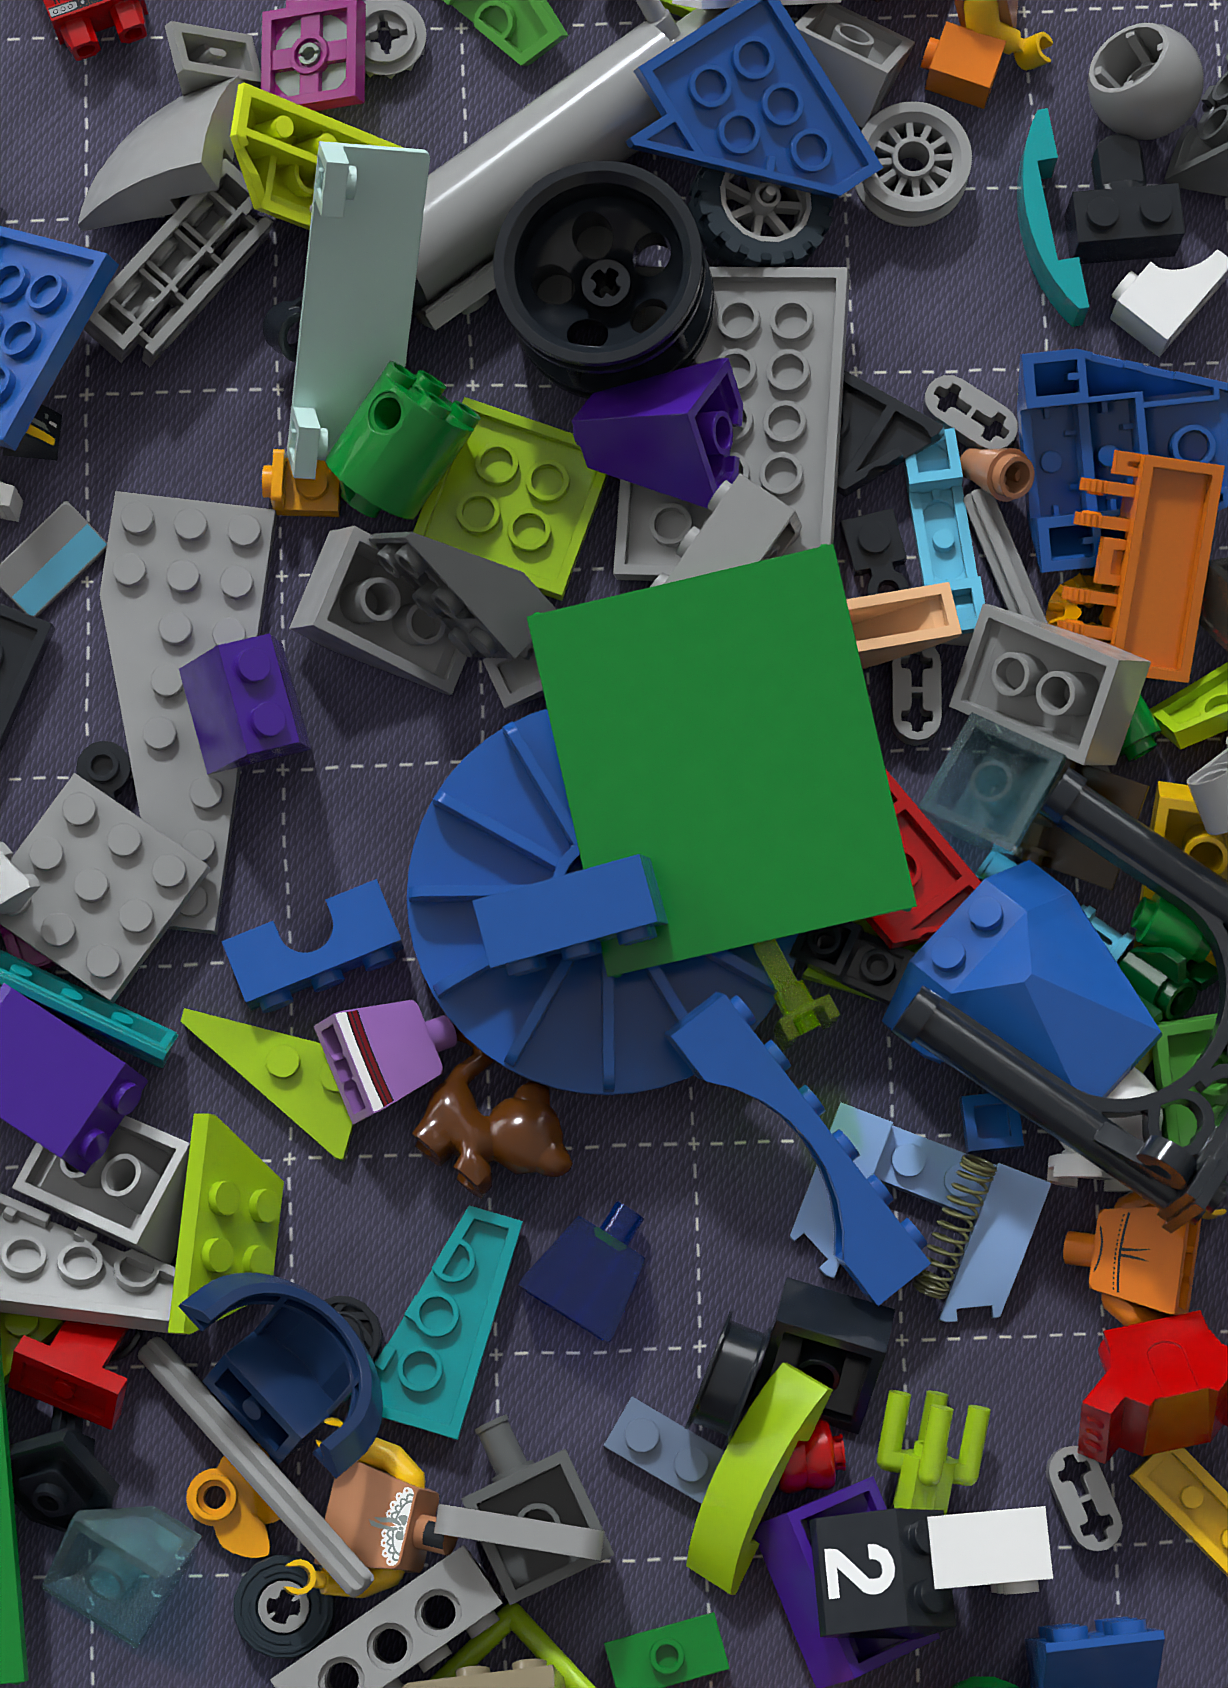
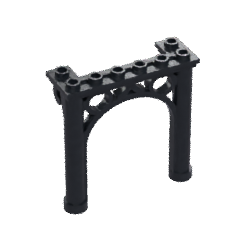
(1171, 1177)

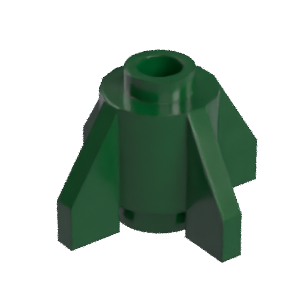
(1165, 980)

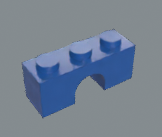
(273, 972)

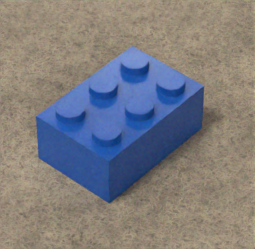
(571, 915)

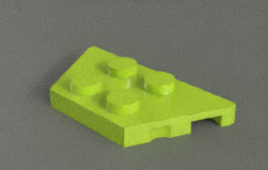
(226, 1215)

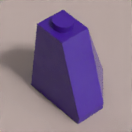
(666, 431)

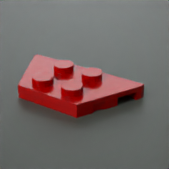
(937, 876)

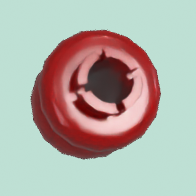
(814, 1462)

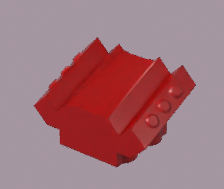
(1158, 1389)

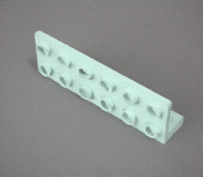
(354, 287)

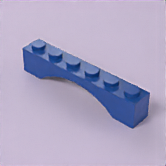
(867, 1236)

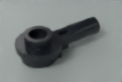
(105, 767)

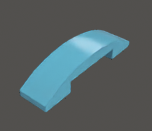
(943, 527)

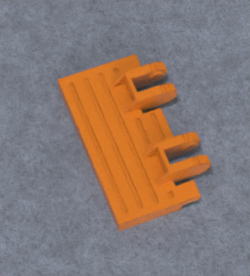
(1158, 563)

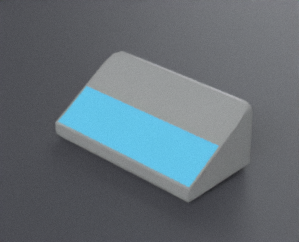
(50, 560)

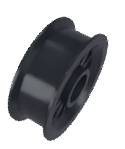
(728, 1378)

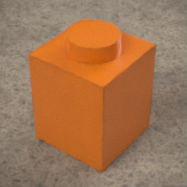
(962, 64)

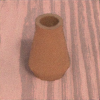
(1000, 472)

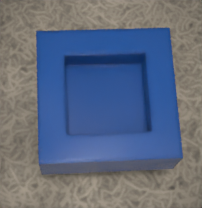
(989, 1124)

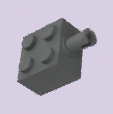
(536, 1491)

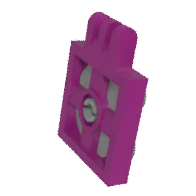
(315, 53)

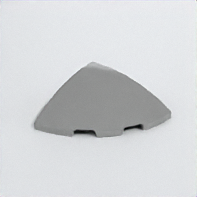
(165, 159)

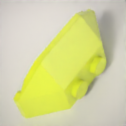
(279, 151)

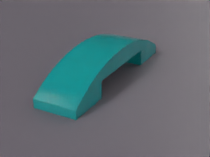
(1059, 279)

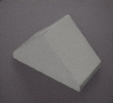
(211, 56)

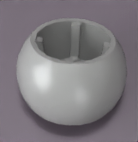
(1145, 81)

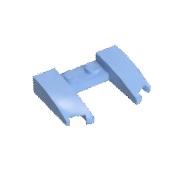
(927, 1171)

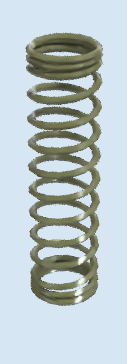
(928, 1282)

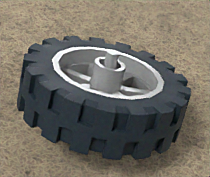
(744, 248)

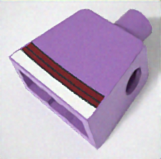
(382, 1053)

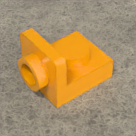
(300, 496)

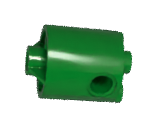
(399, 443)

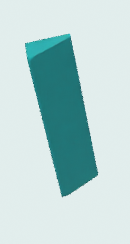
(89, 1011)

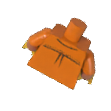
(1137, 1262)

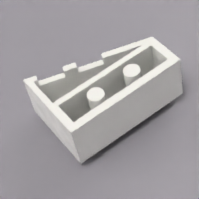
(991, 1548)

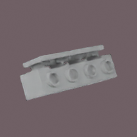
(171, 261)
(357, 1644)

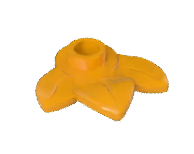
(241, 1519)

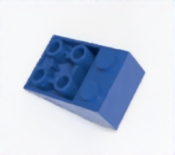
(1113, 1656)

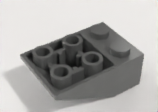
(472, 595)

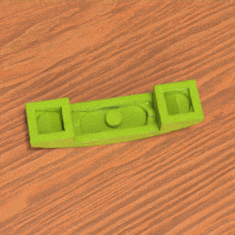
(749, 1474)

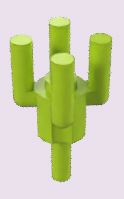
(926, 1469)

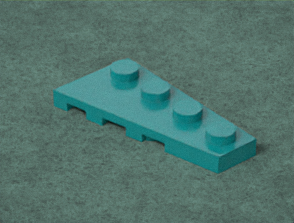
(442, 1339)

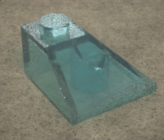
(121, 1567)

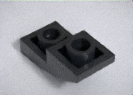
(853, 959)

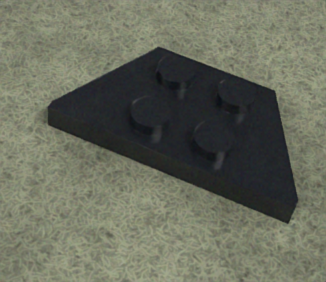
(877, 434)

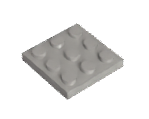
(103, 887)

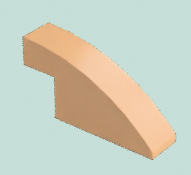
(903, 622)

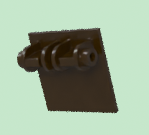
(1057, 850)

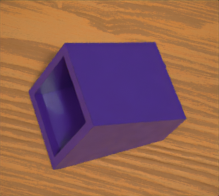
(244, 704)
(60, 1083)

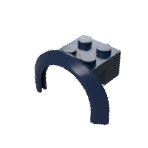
(292, 1369)

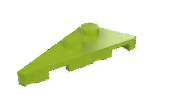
(285, 1071)

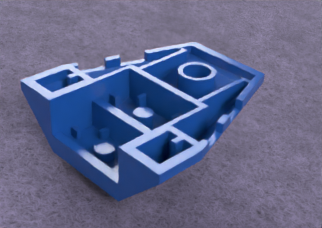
(1082, 409)
(1036, 977)

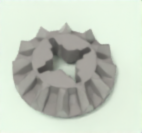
(401, 21)

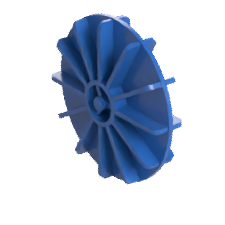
(569, 1026)

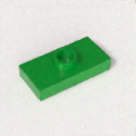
(668, 1654)

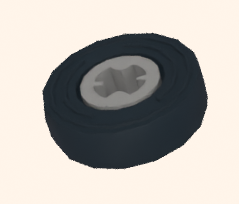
(257, 1624)

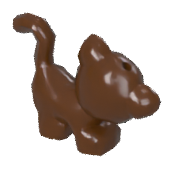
(518, 1134)

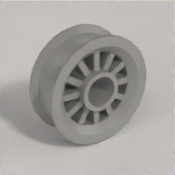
(948, 136)

